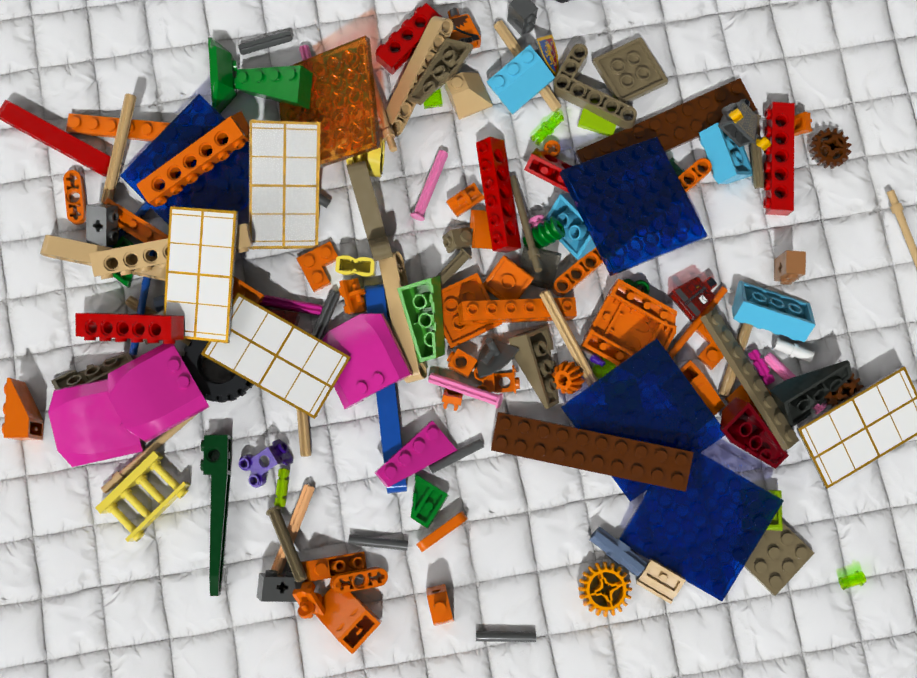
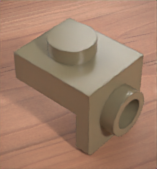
(457, 239)

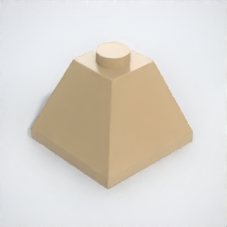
(467, 94)

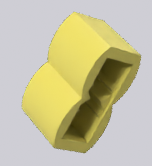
(350, 266)

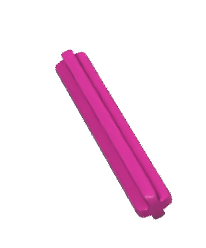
(292, 305)

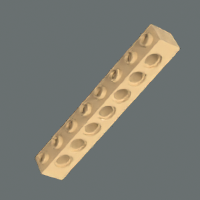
(101, 260)

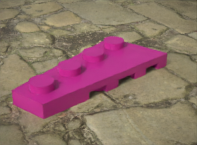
(419, 452)

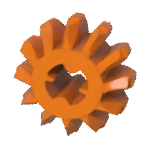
(568, 377)

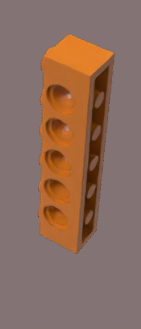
(182, 162)
(512, 310)

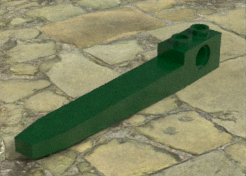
(220, 488)

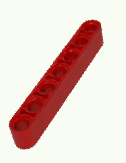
(54, 137)

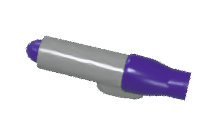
(592, 357)

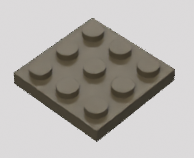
(630, 71)
(777, 558)

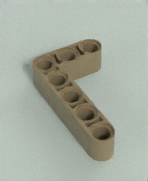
(589, 93)
(369, 210)

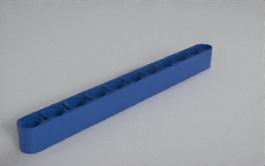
(386, 397)

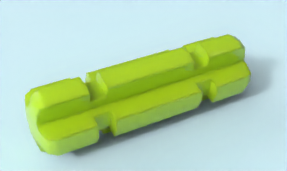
(281, 488)

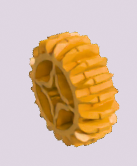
(614, 586)

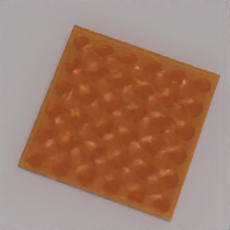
(341, 101)

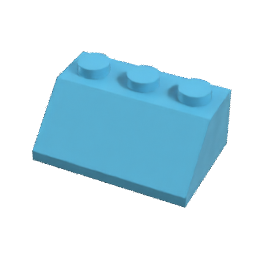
(520, 79)
(727, 159)
(577, 238)

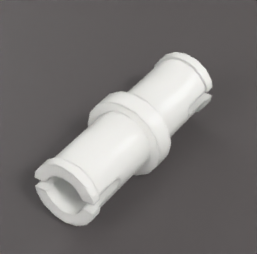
(793, 350)

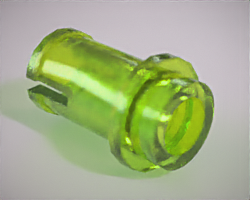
(851, 580)

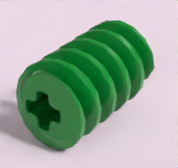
(547, 233)

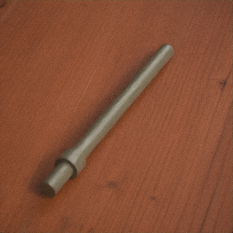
(533, 252)

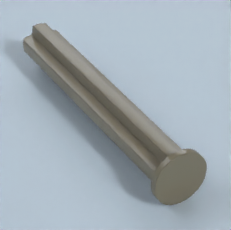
(757, 165)
(453, 266)
(286, 543)

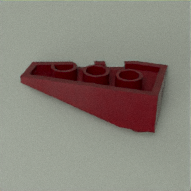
(749, 432)

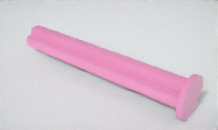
(429, 186)
(772, 361)
(466, 389)

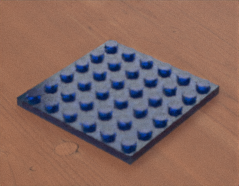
(219, 189)
(633, 205)
(645, 402)
(707, 528)

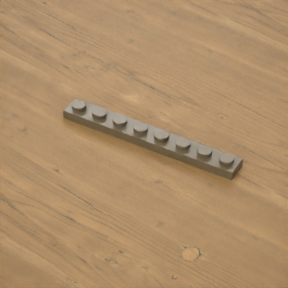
(749, 379)

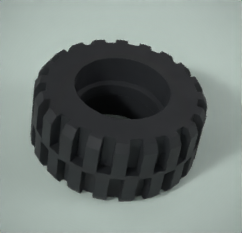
(212, 391)

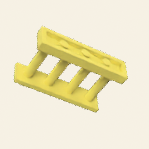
(124, 491)

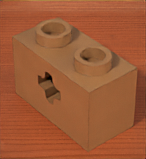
(789, 266)

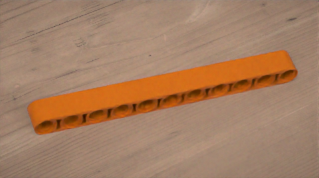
(584, 270)

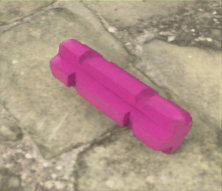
(761, 367)

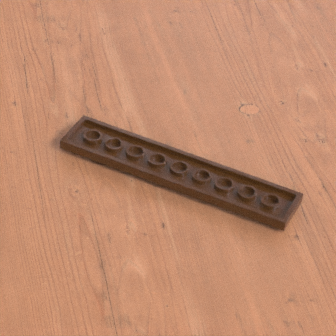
(675, 125)
(592, 451)

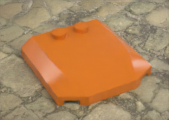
(628, 323)

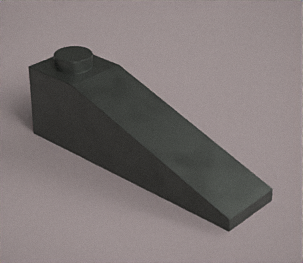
(801, 393)

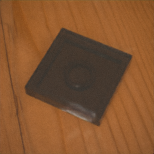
(549, 263)

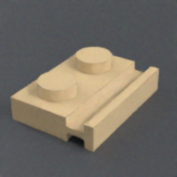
(660, 580)

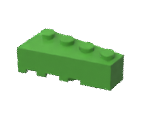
(424, 317)

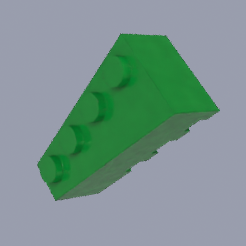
(280, 84)

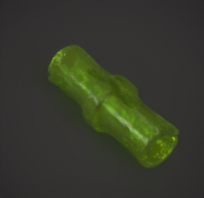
(547, 128)

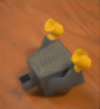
(741, 124)

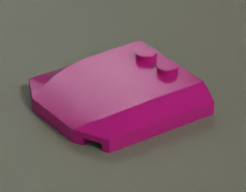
(374, 358)
(154, 392)
(88, 425)

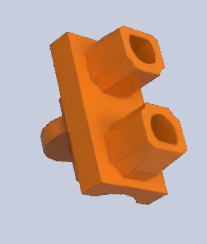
(465, 200)
(352, 296)
(308, 600)

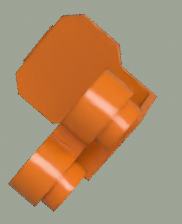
(491, 382)

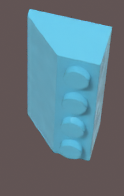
(773, 311)

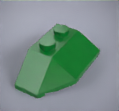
(221, 75)

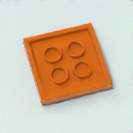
(465, 290)

